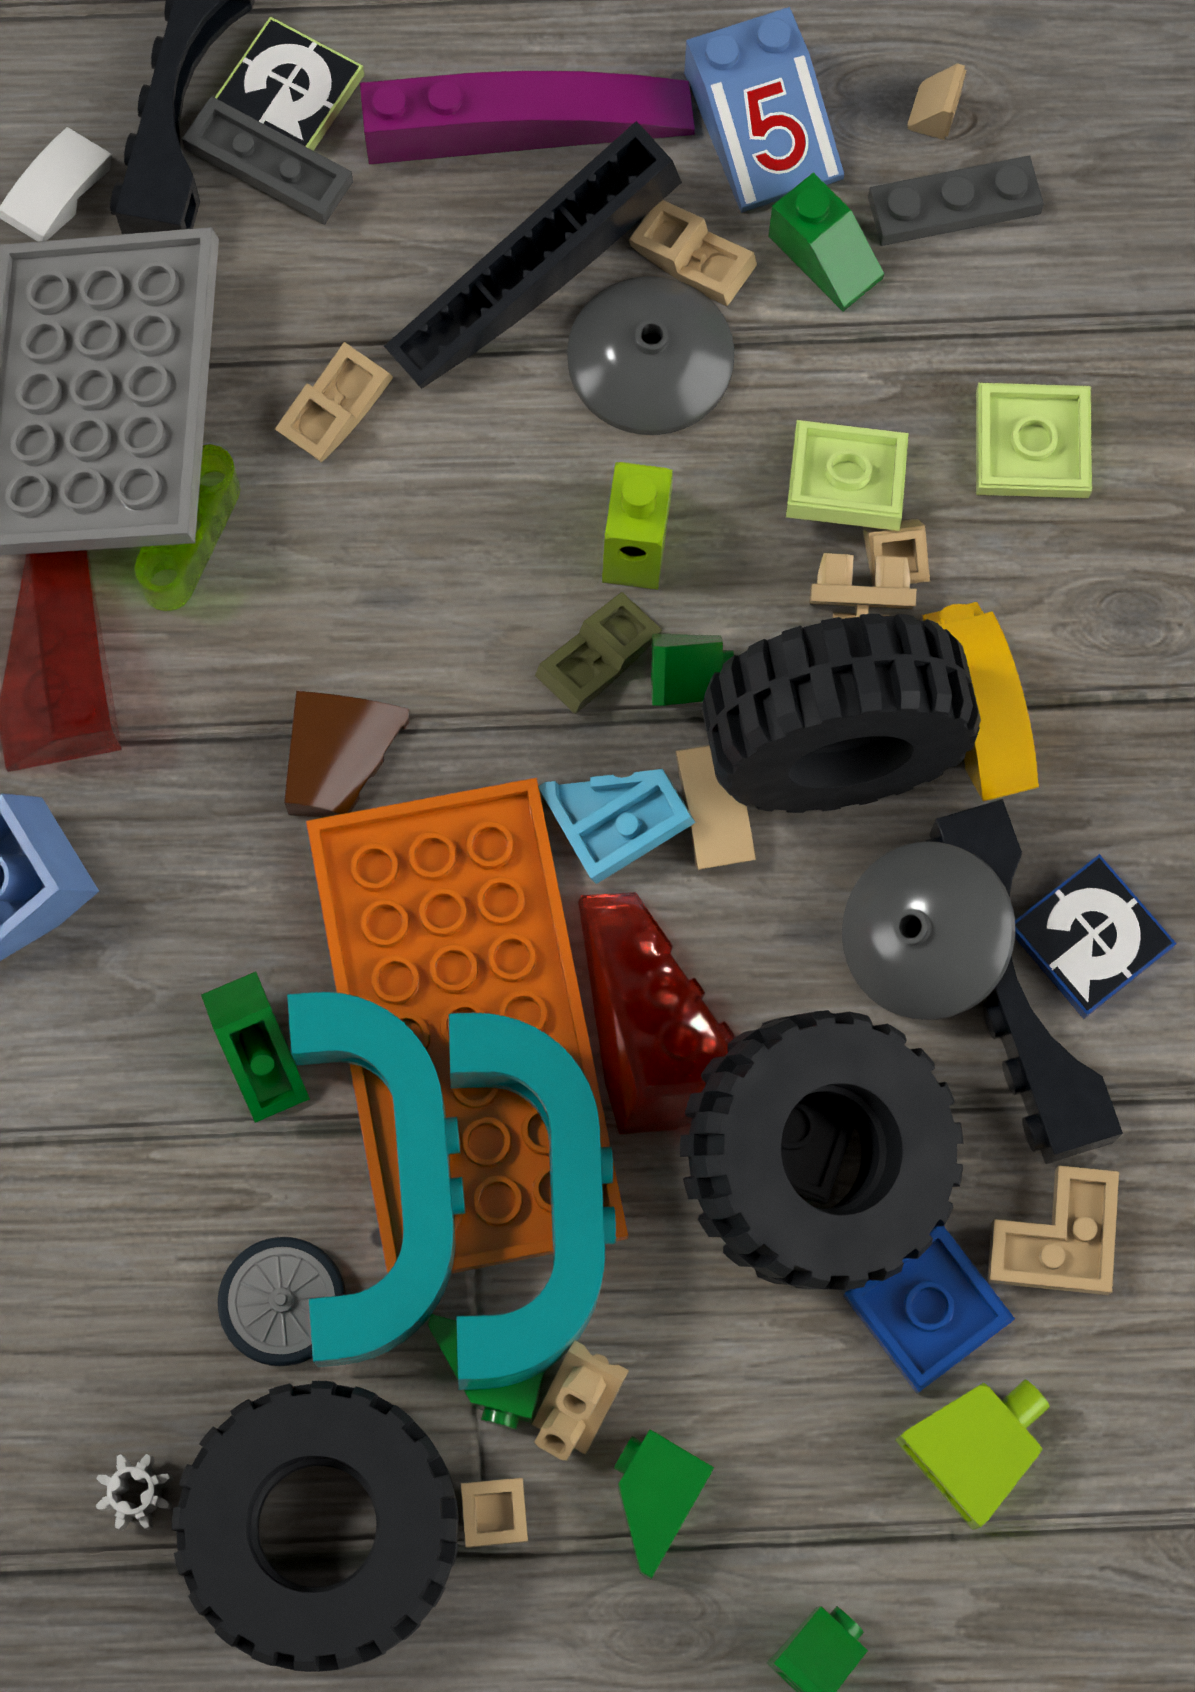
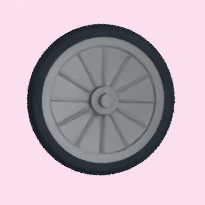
(268, 1296)

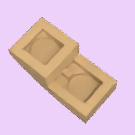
(687, 251)
(335, 404)
(722, 824)

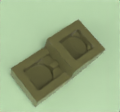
(598, 653)

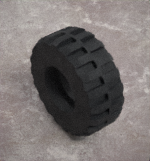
(840, 713)
(902, 1132)
(222, 1509)

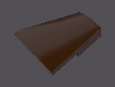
(336, 750)

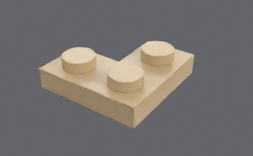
(1071, 1252)

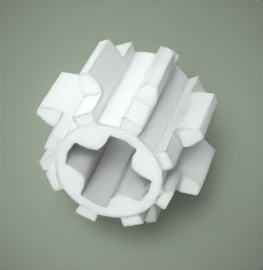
(119, 1485)

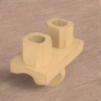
(889, 590)
(577, 1402)

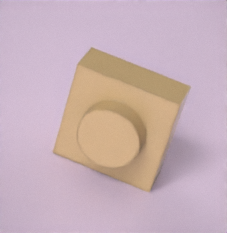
(494, 1512)

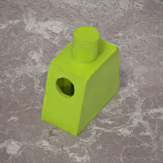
(637, 519)
(977, 1447)

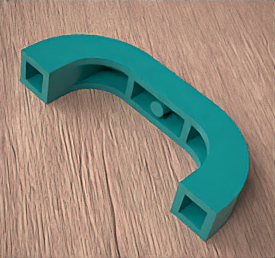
(359, 1032)
(528, 1062)

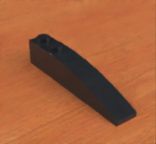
(539, 255)

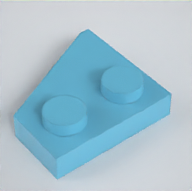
(617, 818)

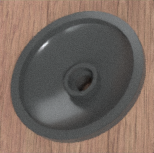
(644, 384)
(962, 938)

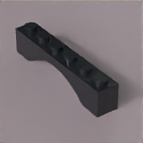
(158, 182)
(1062, 1096)

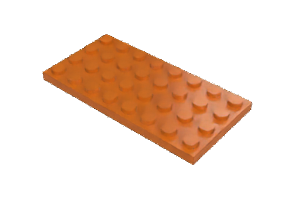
(441, 916)

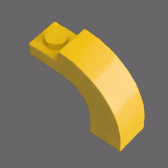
(1004, 748)

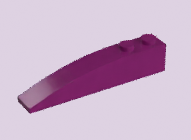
(516, 112)

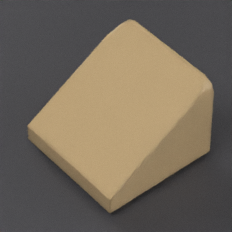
(937, 102)
(907, 542)

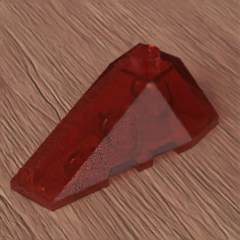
(56, 669)
(647, 1015)

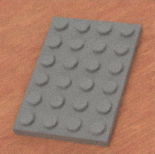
(104, 389)

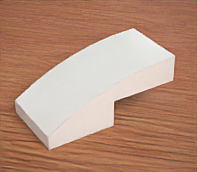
(52, 183)

